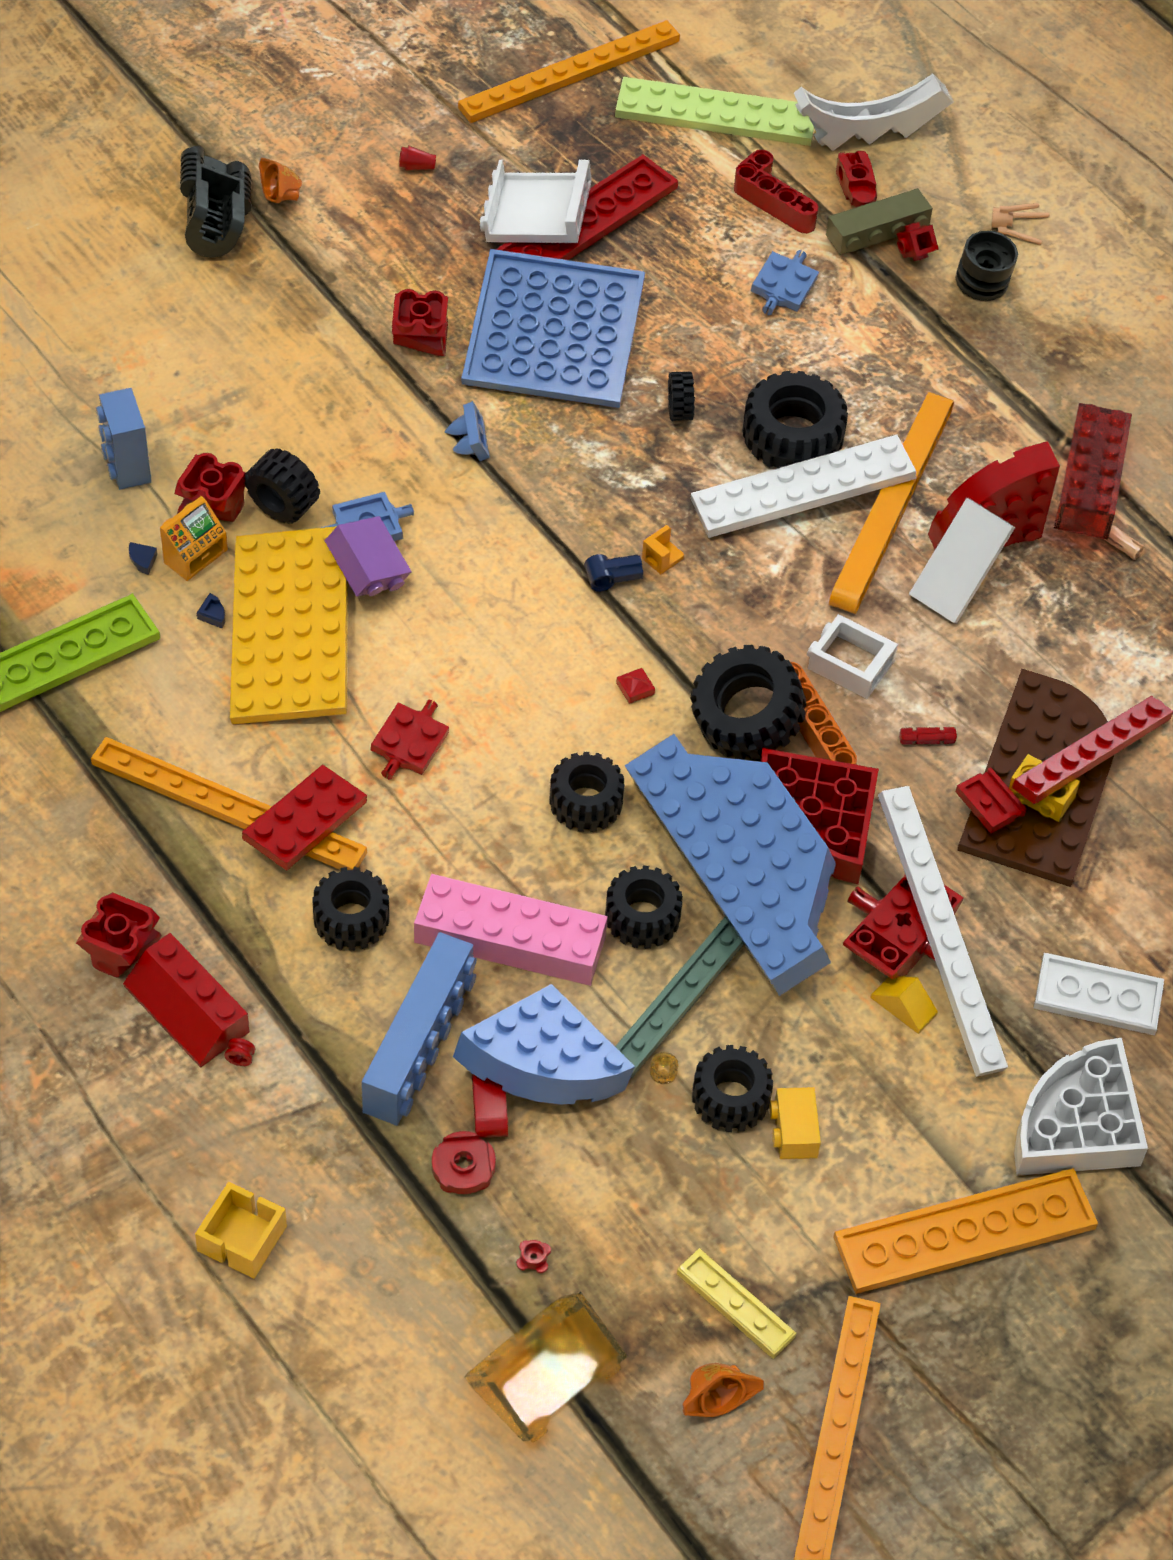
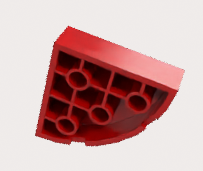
(1012, 490)
(834, 799)

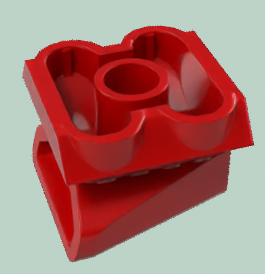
(421, 321)
(216, 482)
(118, 933)

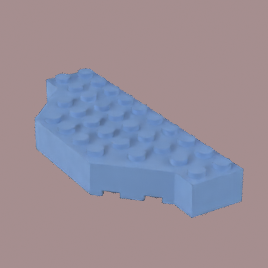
(748, 851)

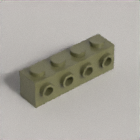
(877, 221)

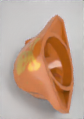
(278, 181)
(719, 1390)

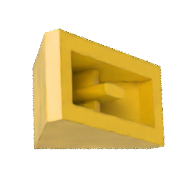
(906, 1001)

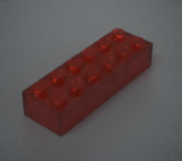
(1093, 471)

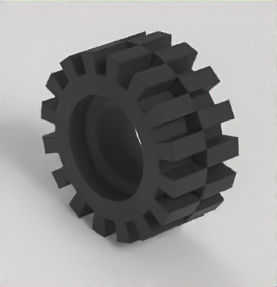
(681, 396)

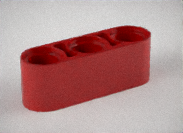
(489, 1108)

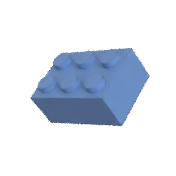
(124, 438)

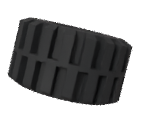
(282, 486)
(591, 773)
(648, 887)
(351, 888)
(737, 1067)

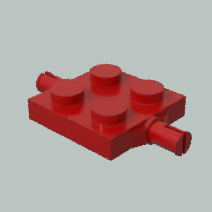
(409, 739)

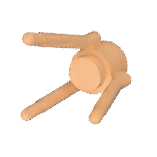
(1004, 217)

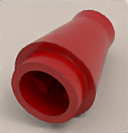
(416, 159)

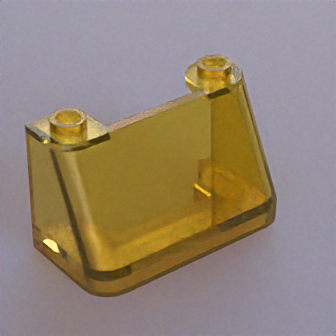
(546, 1365)

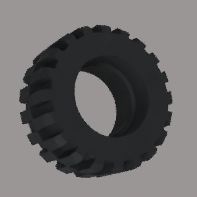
(794, 396)
(734, 673)

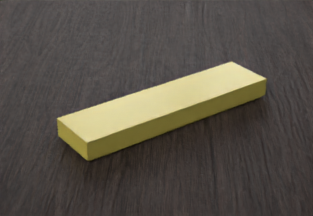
(736, 1303)

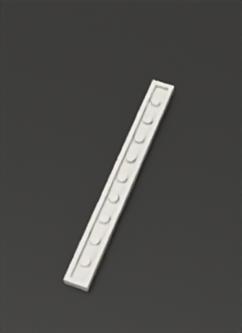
(942, 931)

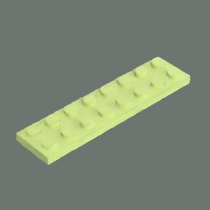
(713, 111)

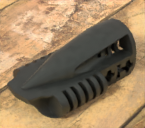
(216, 201)

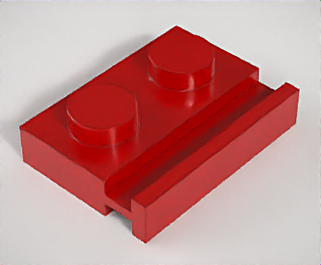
(990, 800)

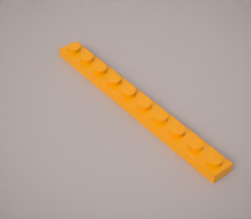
(568, 71)
(210, 797)
(837, 1430)

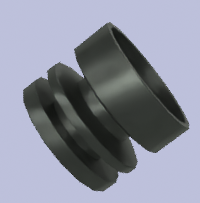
(986, 265)

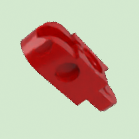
(856, 178)

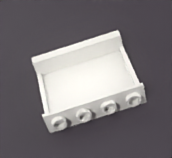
(536, 206)

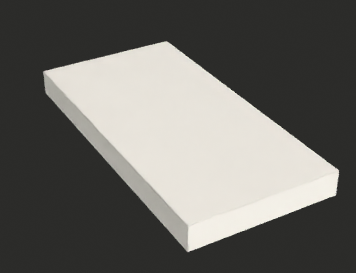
(961, 560)
(1099, 993)

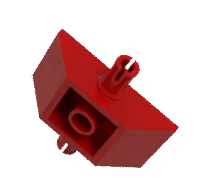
(893, 932)

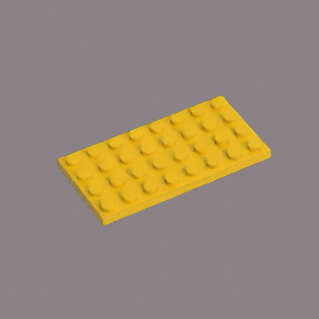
(288, 628)

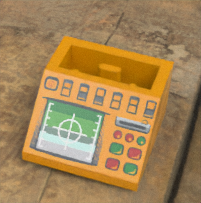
(192, 539)

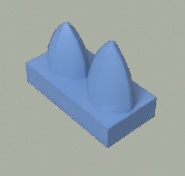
(473, 425)

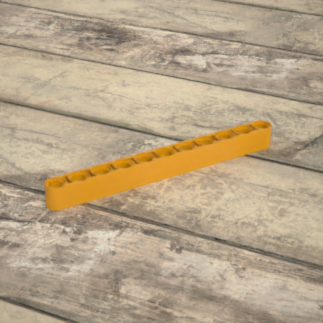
(890, 507)

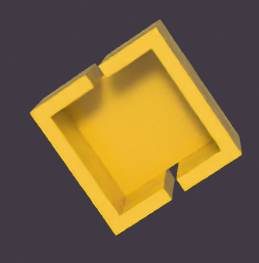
(239, 1235)

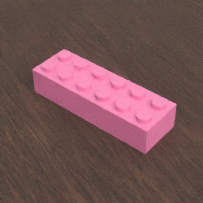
(513, 928)

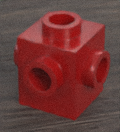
(917, 241)

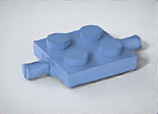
(784, 281)
(371, 507)

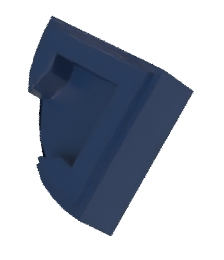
(142, 556)
(212, 611)

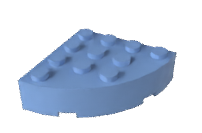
(544, 1052)

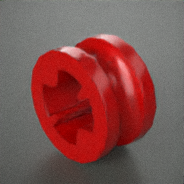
(239, 1052)

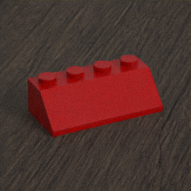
(186, 1000)

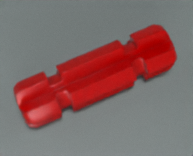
(927, 735)

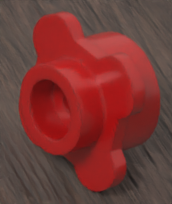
(536, 1248)

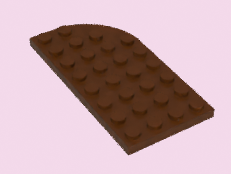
(1040, 722)

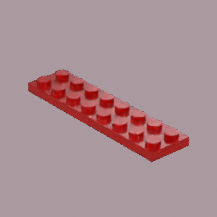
(608, 207)

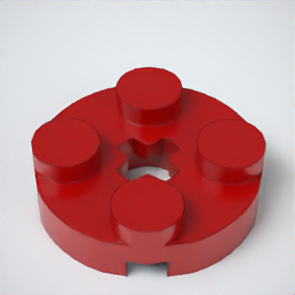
(458, 1179)

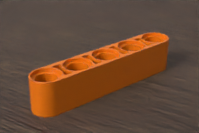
(820, 727)

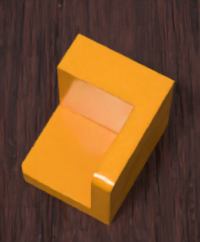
(660, 552)

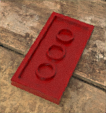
(304, 817)

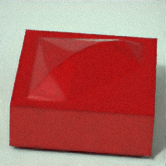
(635, 685)

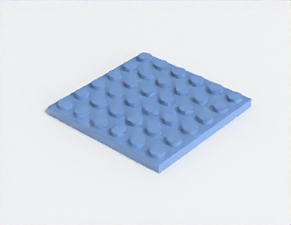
(554, 328)

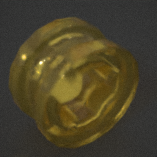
(663, 1076)

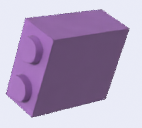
(368, 556)

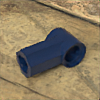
(605, 572)

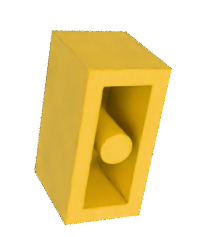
(796, 1123)

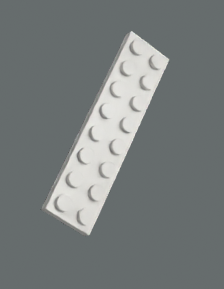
(803, 486)

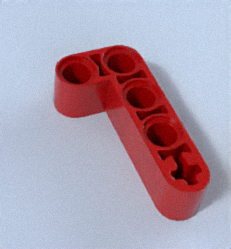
(759, 187)

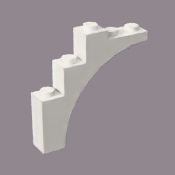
(869, 120)

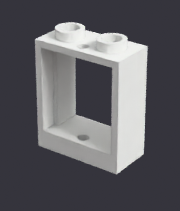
(844, 674)

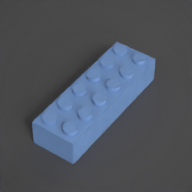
(418, 1029)

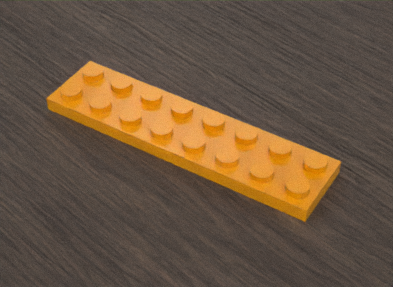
(964, 1230)

